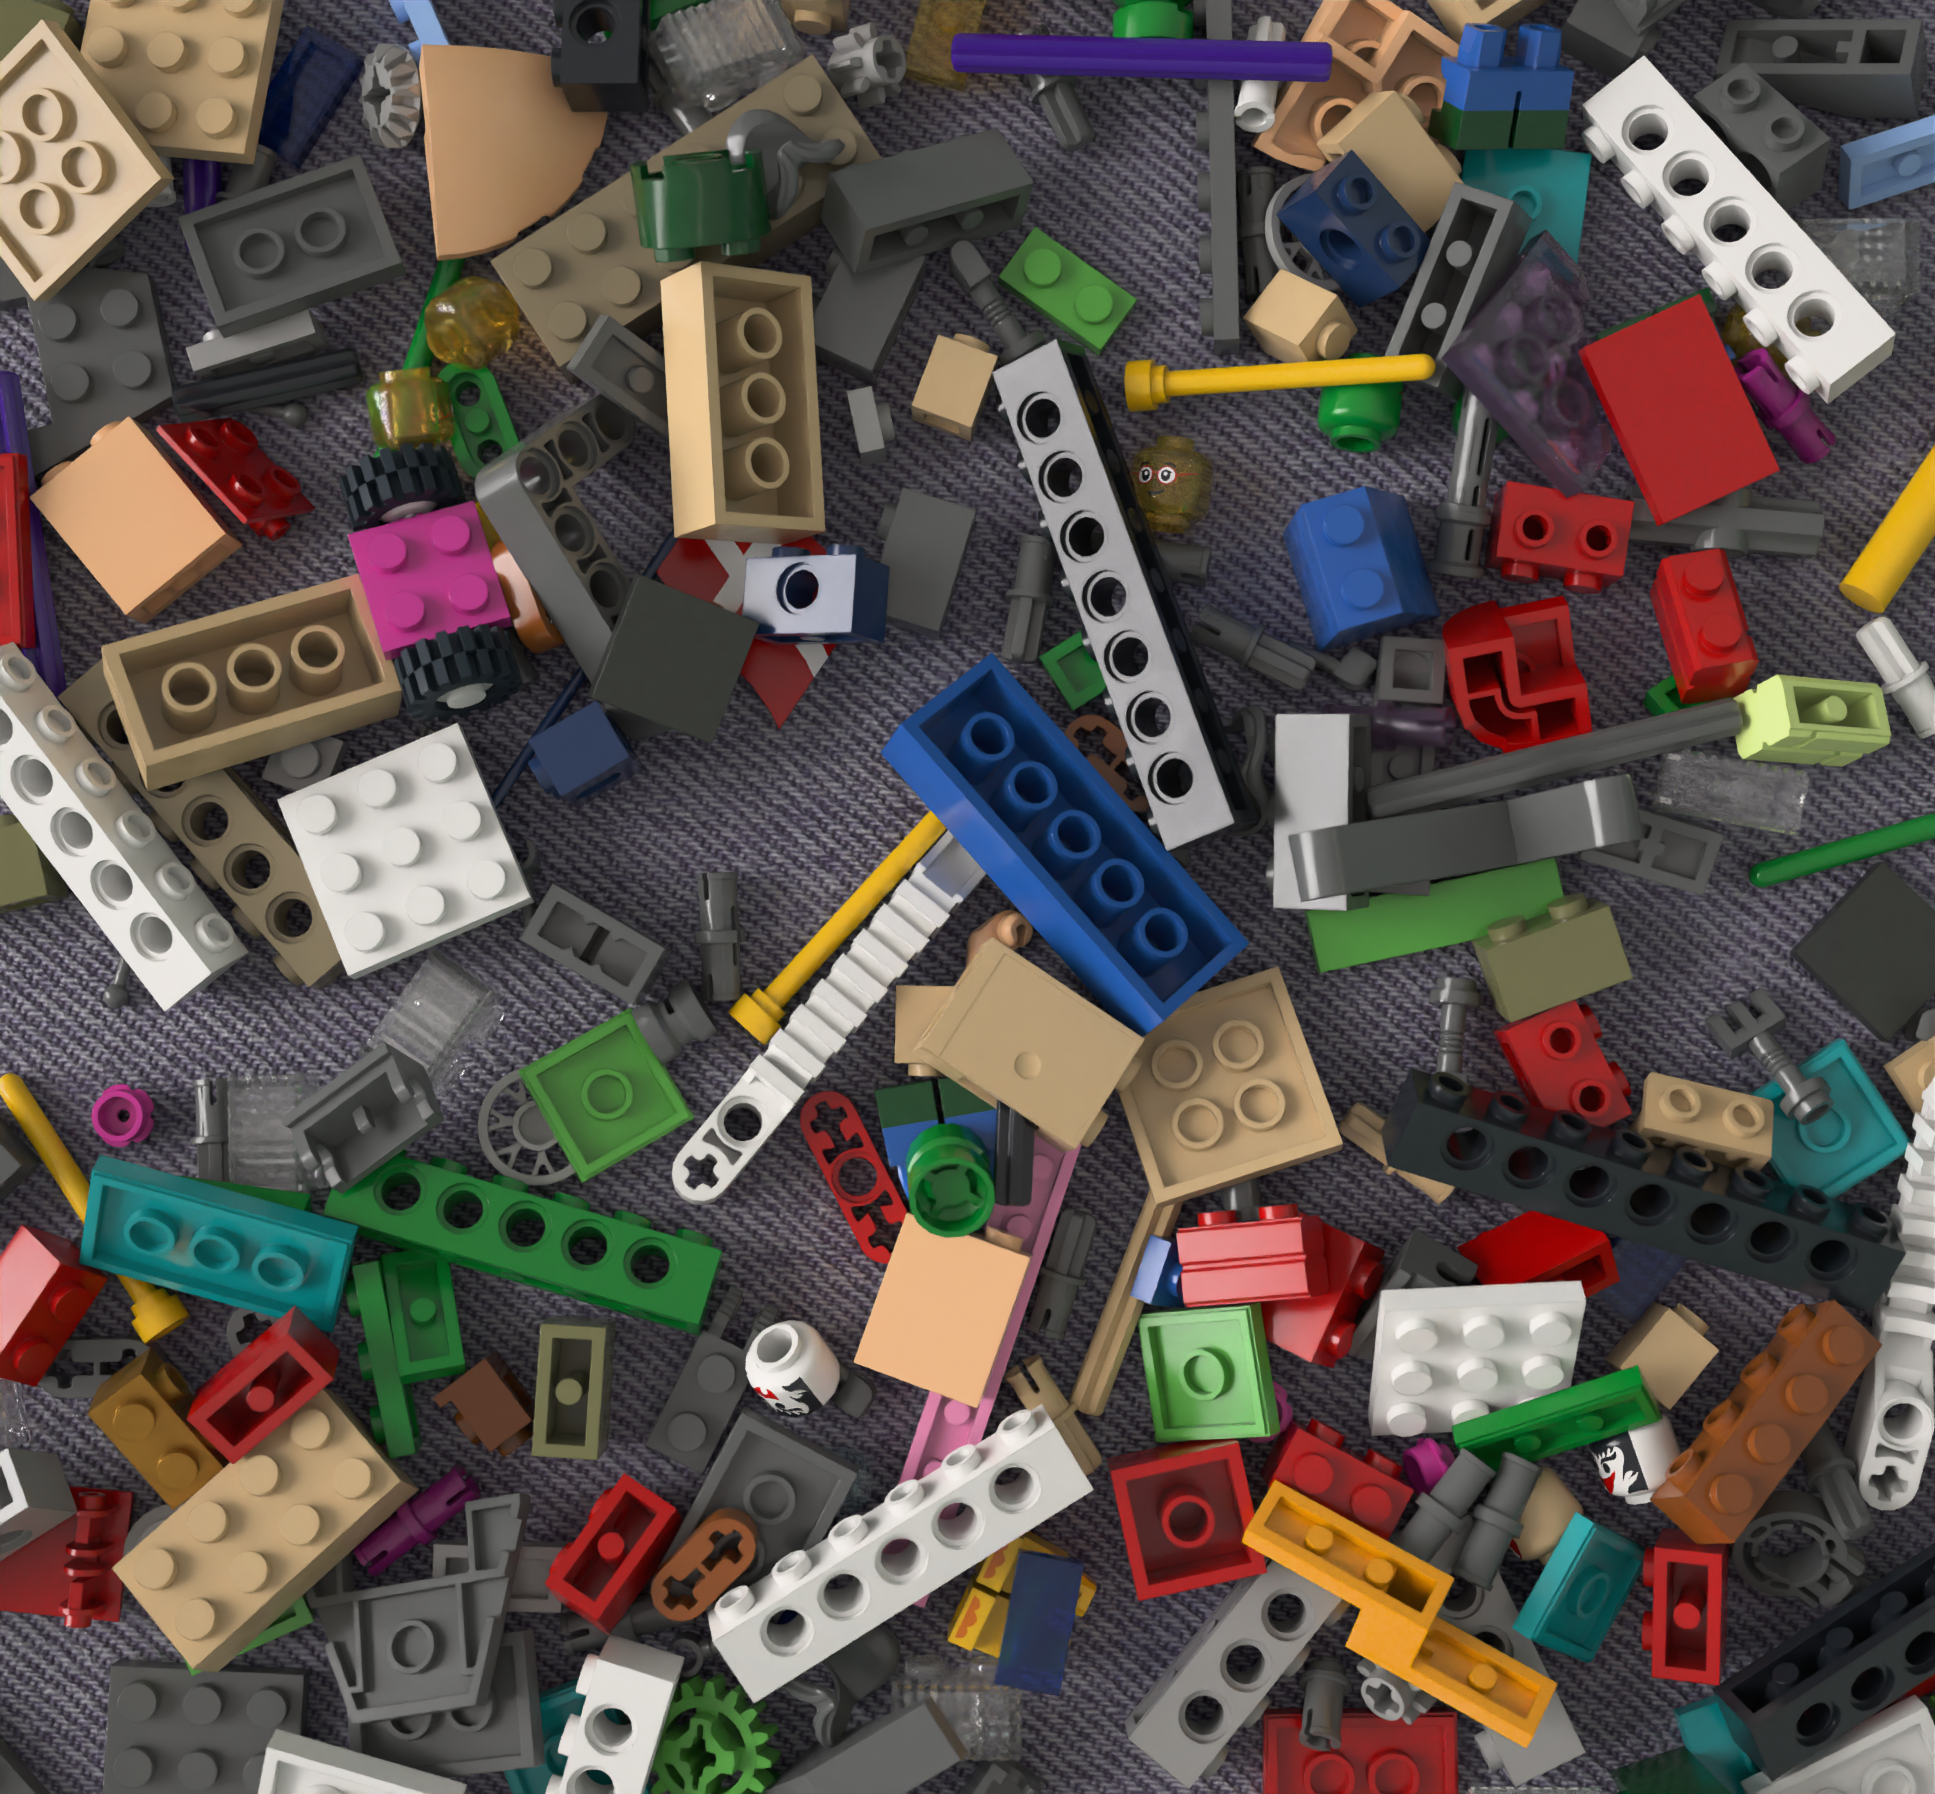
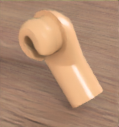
(1005, 926)

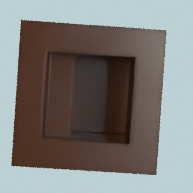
(491, 1405)

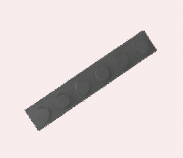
(1218, 191)

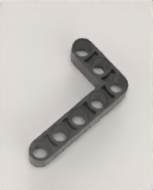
(554, 537)
(1465, 839)

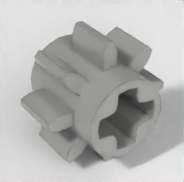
(867, 65)
(1391, 1695)

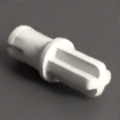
(1258, 97)
(1901, 672)

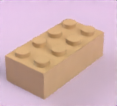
(742, 404)
(251, 681)
(264, 1531)

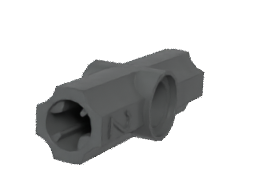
(1735, 523)

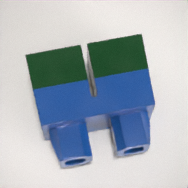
(1504, 99)
(912, 1109)

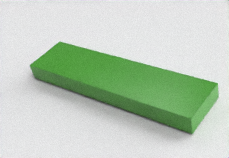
(1450, 915)

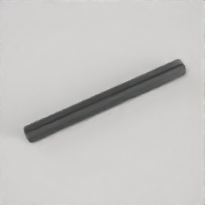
(1555, 760)

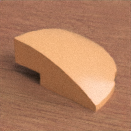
(1373, 51)
(498, 145)

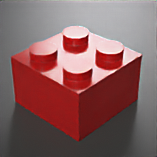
(1184, 1516)

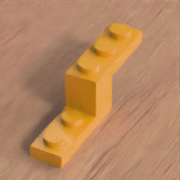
(1399, 1613)

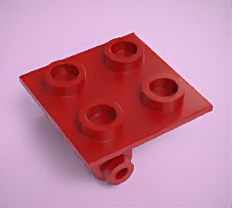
(239, 473)
(71, 1565)

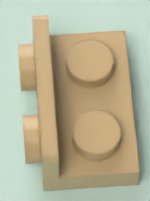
(1708, 1119)

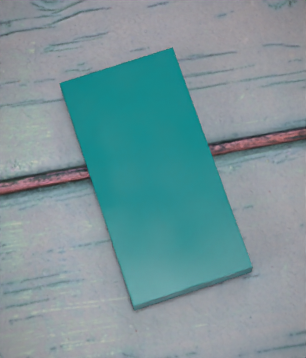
(215, 1242)

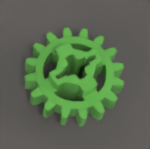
(729, 1731)

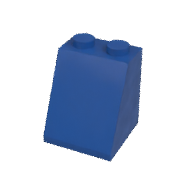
(1359, 566)

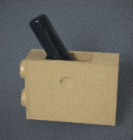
(1032, 1056)

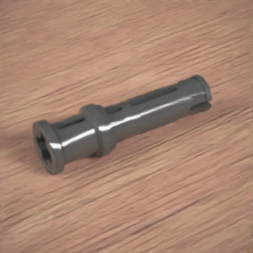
(1464, 512)

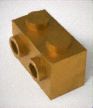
(146, 1419)

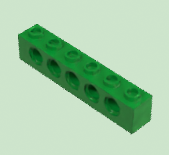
(674, 1302)

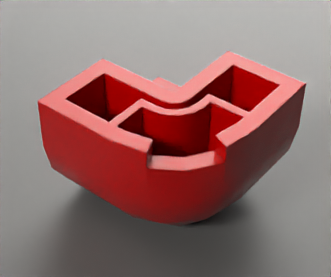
(1516, 673)

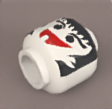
(792, 1368)
(1636, 1460)

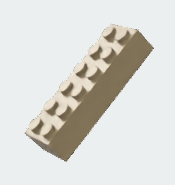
(593, 253)

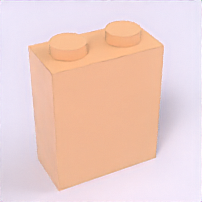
(134, 519)
(945, 1309)

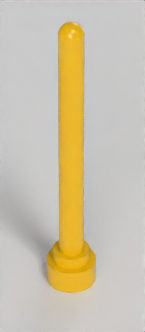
(1154, 384)
(763, 1009)
(154, 1308)

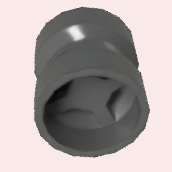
(675, 1021)

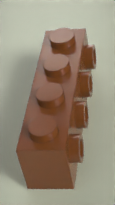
(1765, 1422)

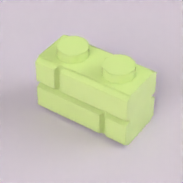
(1812, 721)

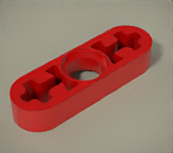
(823, 1140)

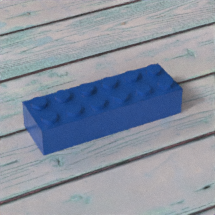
(1063, 846)

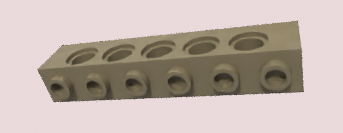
(222, 861)

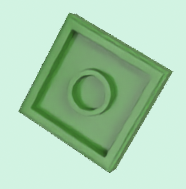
(605, 1095)
(1208, 1372)

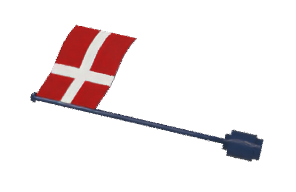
(713, 573)

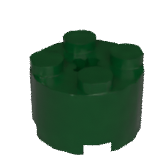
(701, 203)

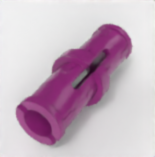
(1784, 406)
(417, 1520)

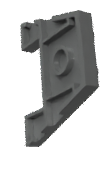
(98, 357)
(430, 1639)

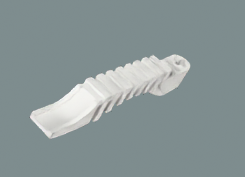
(834, 1010)
(1894, 1450)

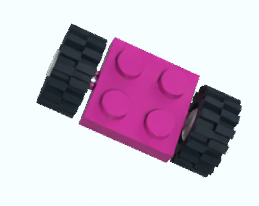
(430, 582)

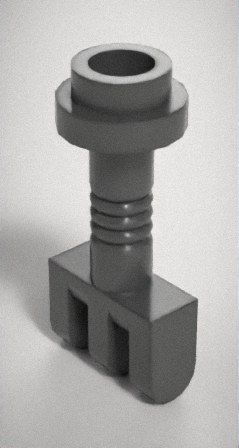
(975, 281)
(1454, 997)
(1804, 1097)

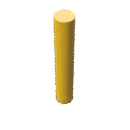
(1895, 544)

